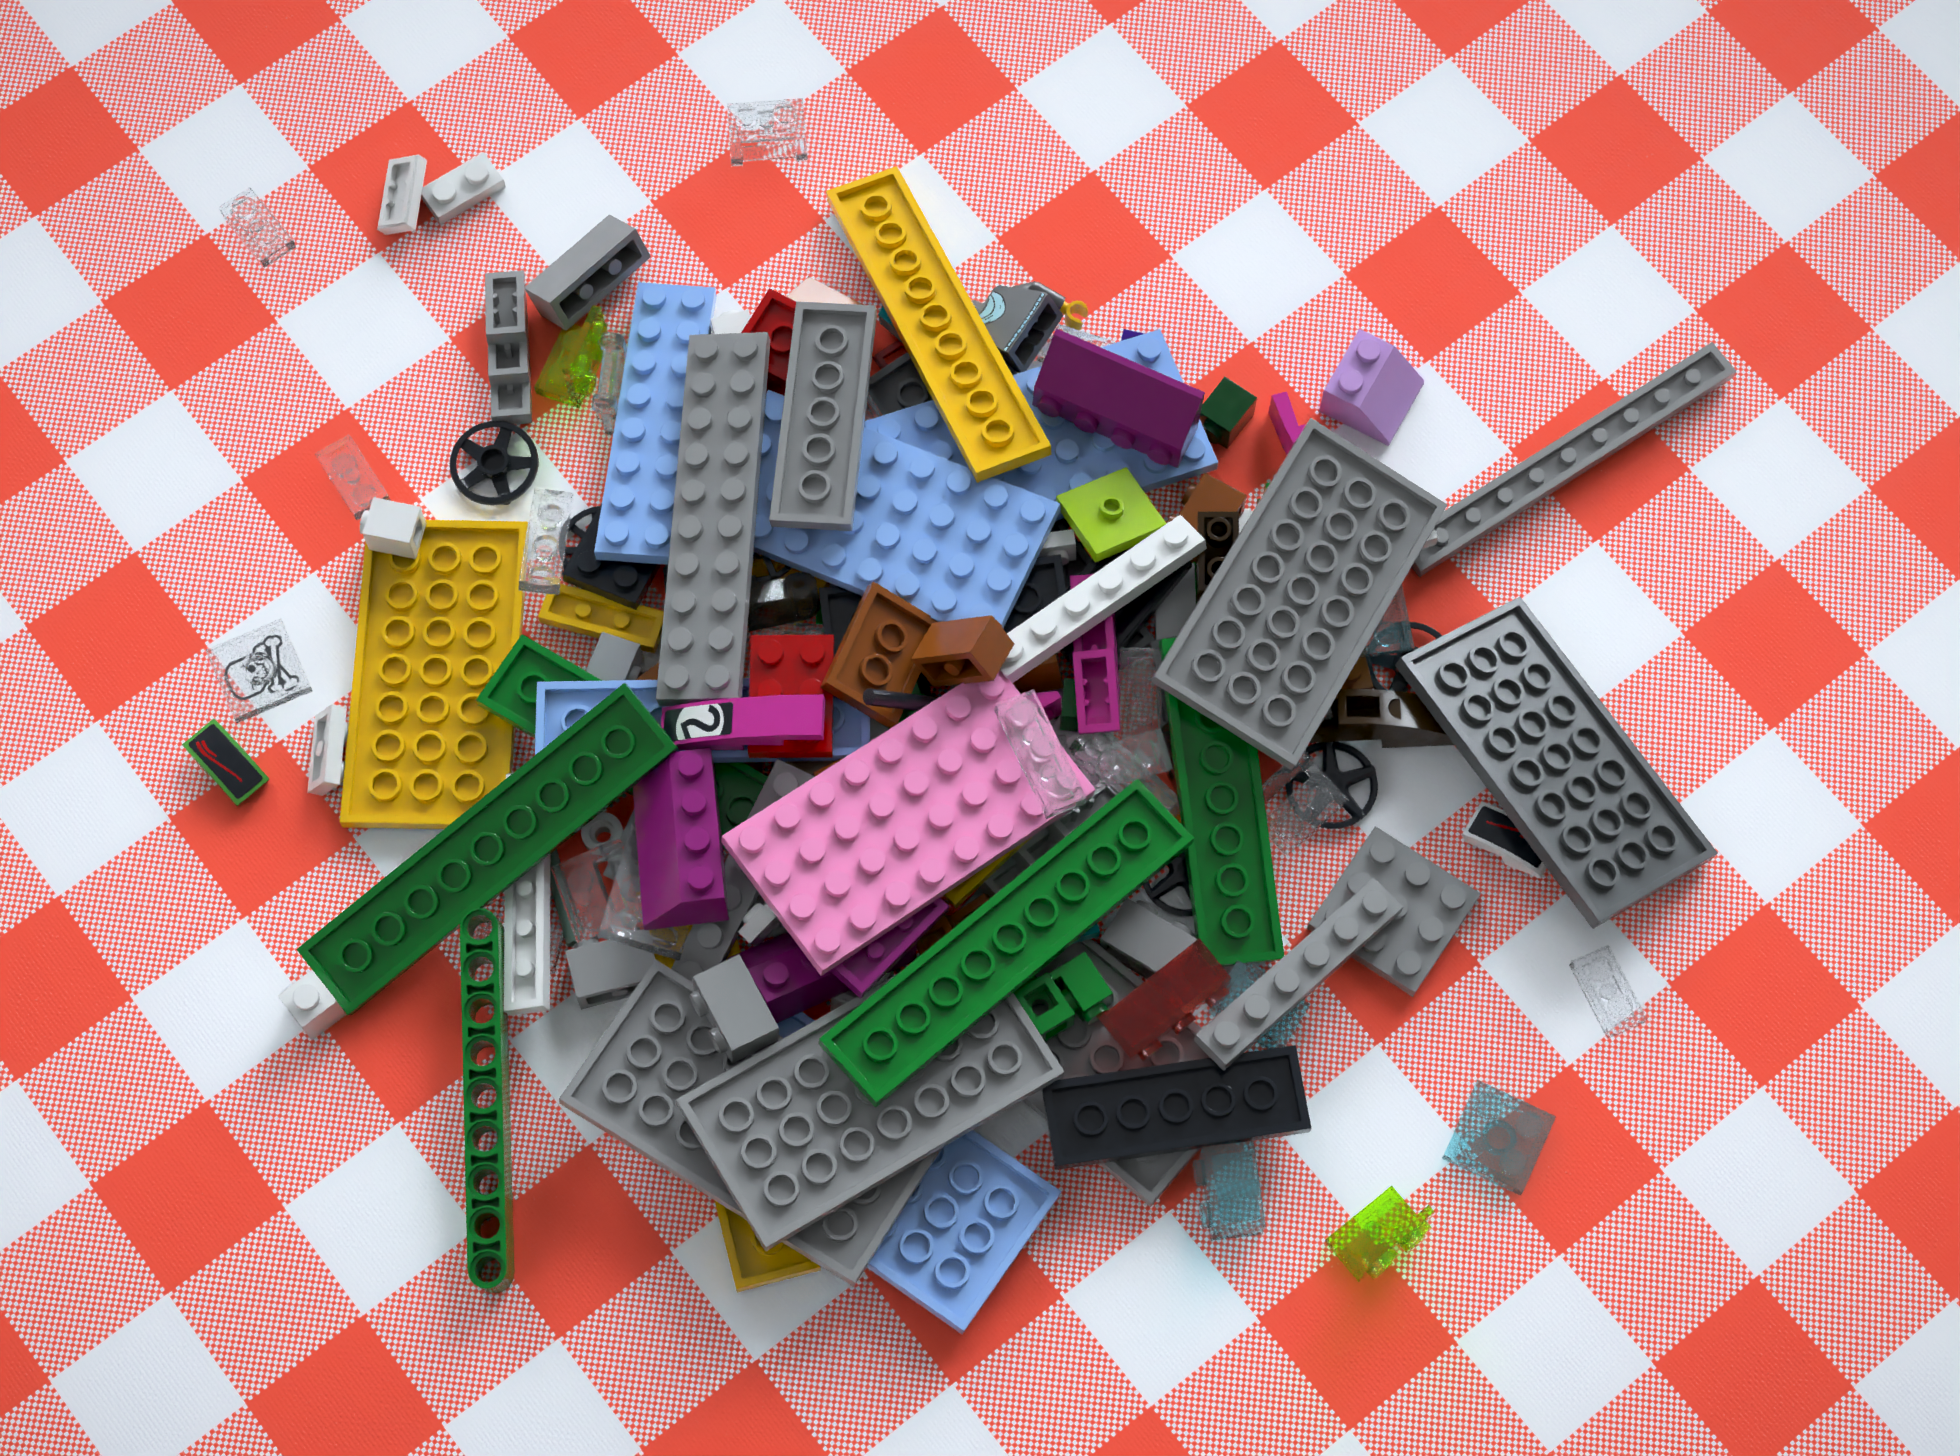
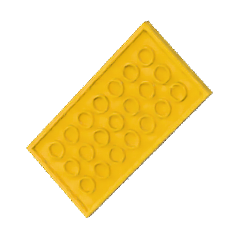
(422, 657)

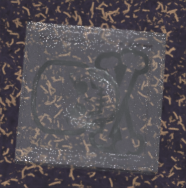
(258, 670)

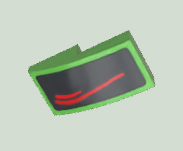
(225, 762)

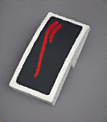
(1496, 833)

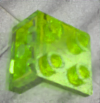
(574, 362)
(1375, 1233)

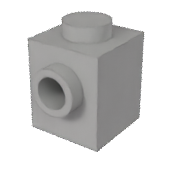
(616, 659)

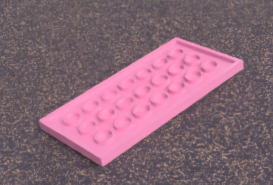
(892, 825)

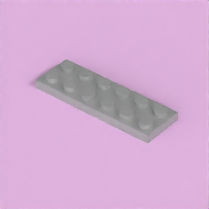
(823, 416)

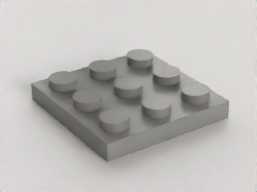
(1431, 913)

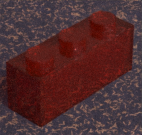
(1166, 1001)

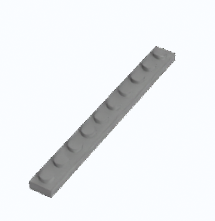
(1575, 453)

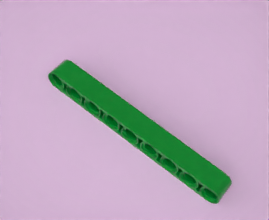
(497, 1116)

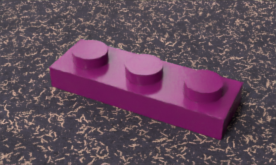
(875, 960)

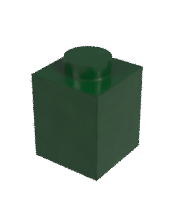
(1227, 412)

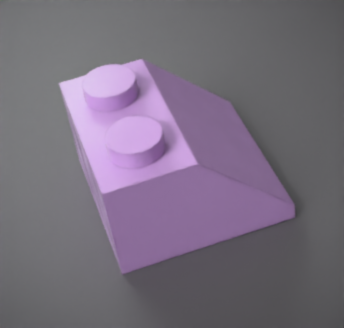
(1371, 388)

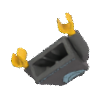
(1024, 319)

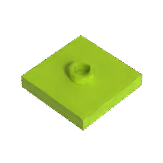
(1110, 514)

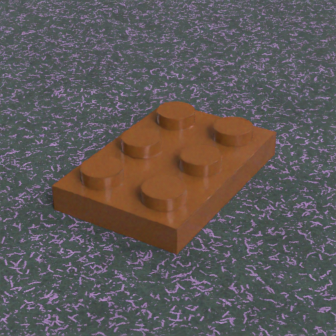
(878, 652)

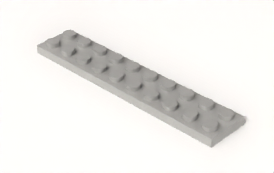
(714, 519)

